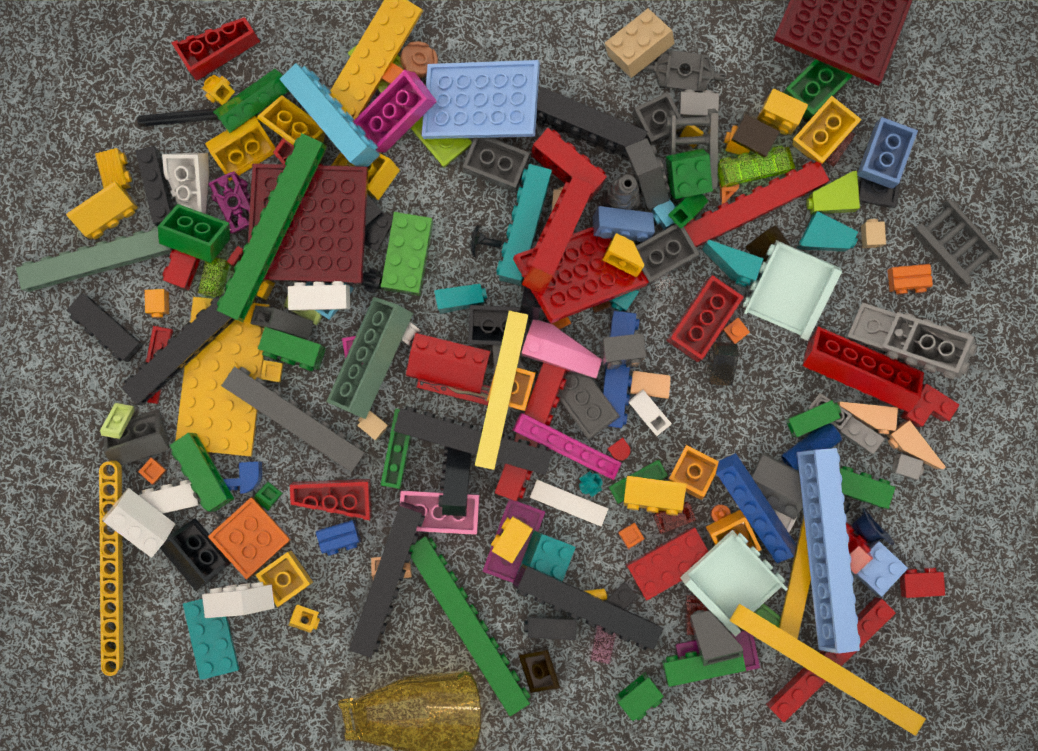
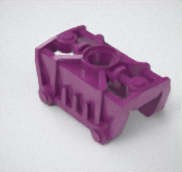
(240, 193)

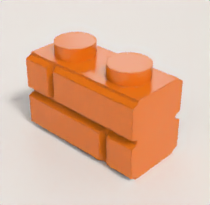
(910, 278)

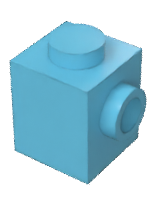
(661, 212)

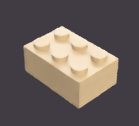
(639, 43)

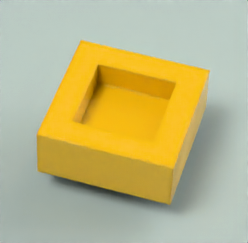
(271, 371)

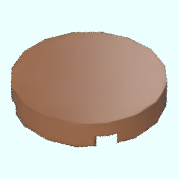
(416, 58)

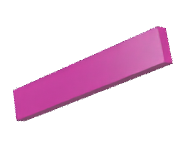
(566, 446)

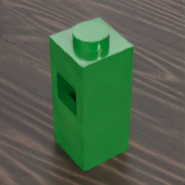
(687, 209)

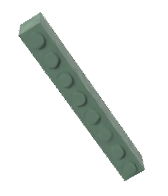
(90, 260)

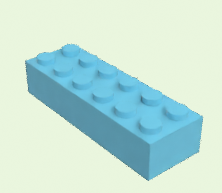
(330, 116)

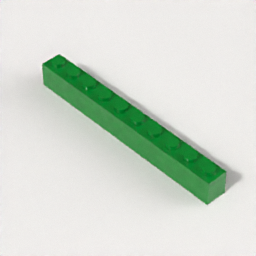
(271, 228)
(468, 626)

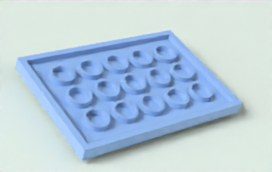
(482, 99)

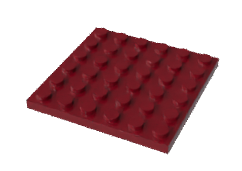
(845, 33)
(326, 230)

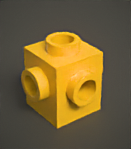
(217, 89)

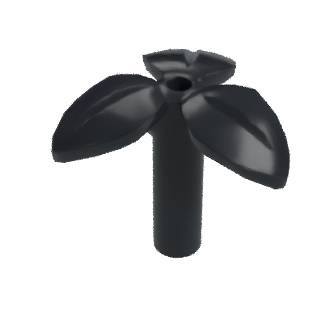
(479, 238)

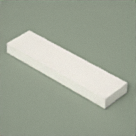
(569, 503)

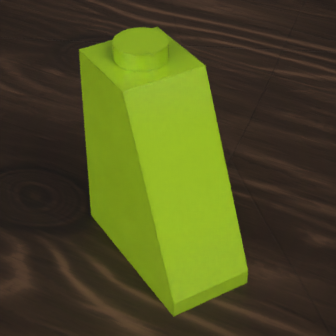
(836, 197)

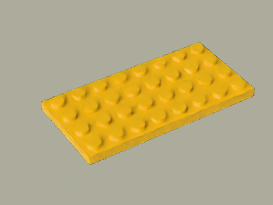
(206, 408)

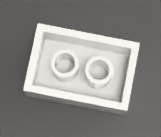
(238, 600)

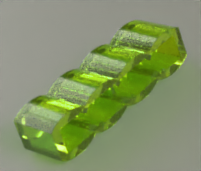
(754, 167)

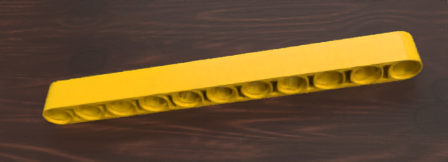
(106, 576)
(827, 669)

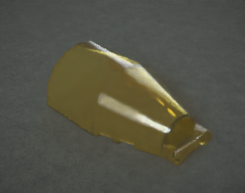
(418, 713)

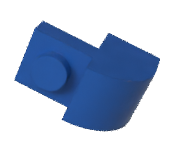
(249, 477)

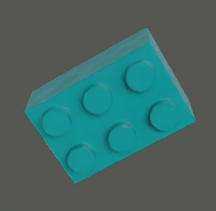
(548, 555)

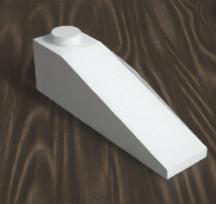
(188, 178)

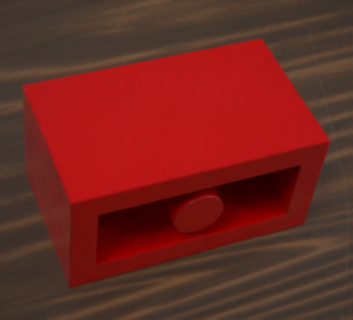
(181, 269)
(922, 583)

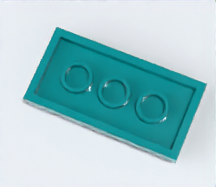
(210, 641)

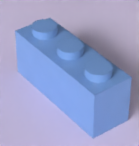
(628, 223)

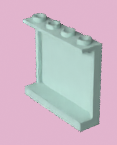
(792, 289)
(732, 576)

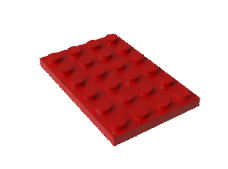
(582, 277)

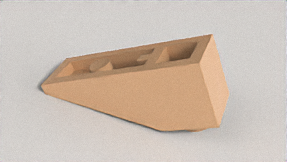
(873, 416)
(910, 442)

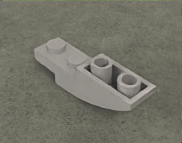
(853, 429)

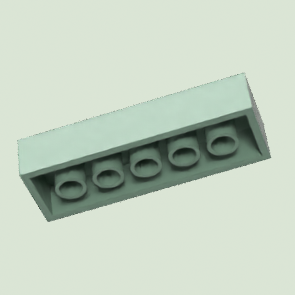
(375, 348)

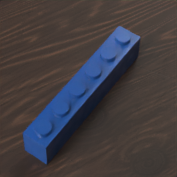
(618, 379)
(756, 508)

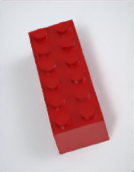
(556, 235)
(864, 369)

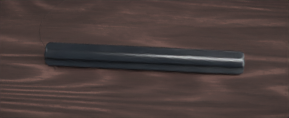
(176, 117)

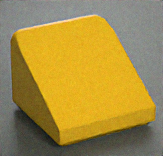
(691, 131)

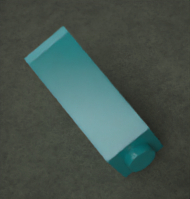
(827, 235)
(459, 297)

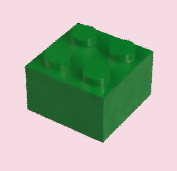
(689, 173)
(639, 697)

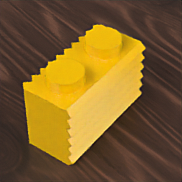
(112, 168)

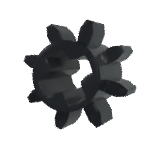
(372, 280)

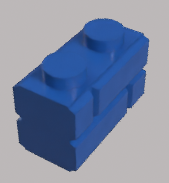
(337, 537)

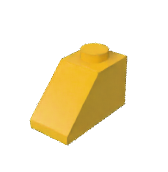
(624, 255)

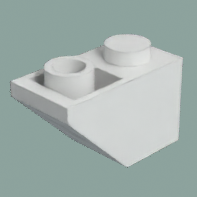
(649, 412)

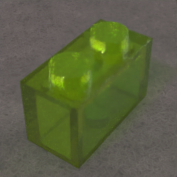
(214, 278)

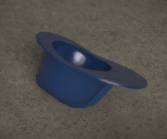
(870, 529)

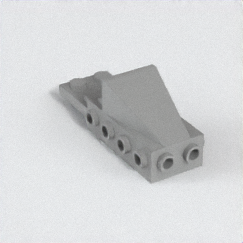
(914, 340)

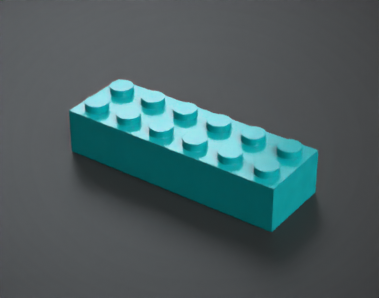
(525, 221)

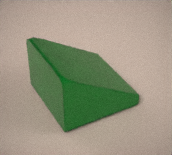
(267, 496)

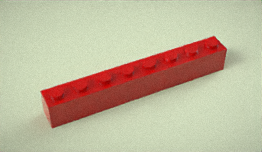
(756, 204)
(539, 408)
(806, 683)

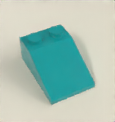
(734, 263)

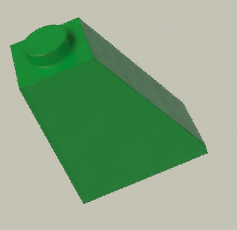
(813, 418)

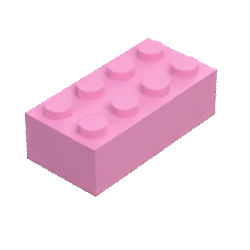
(435, 521)

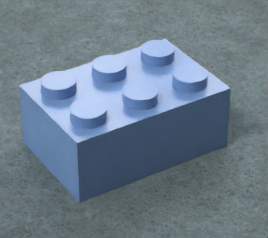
(887, 153)

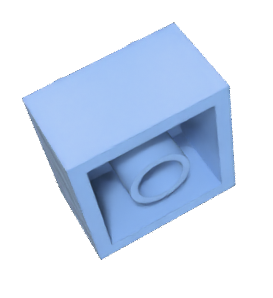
(881, 570)

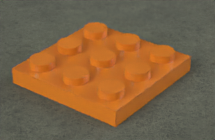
(249, 538)

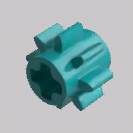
(590, 484)

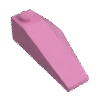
(556, 348)

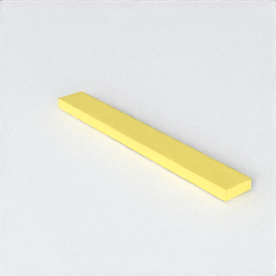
(501, 390)

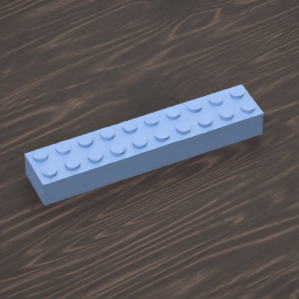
(828, 551)

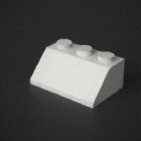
(139, 522)

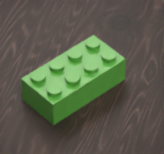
(407, 253)

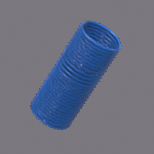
(821, 438)

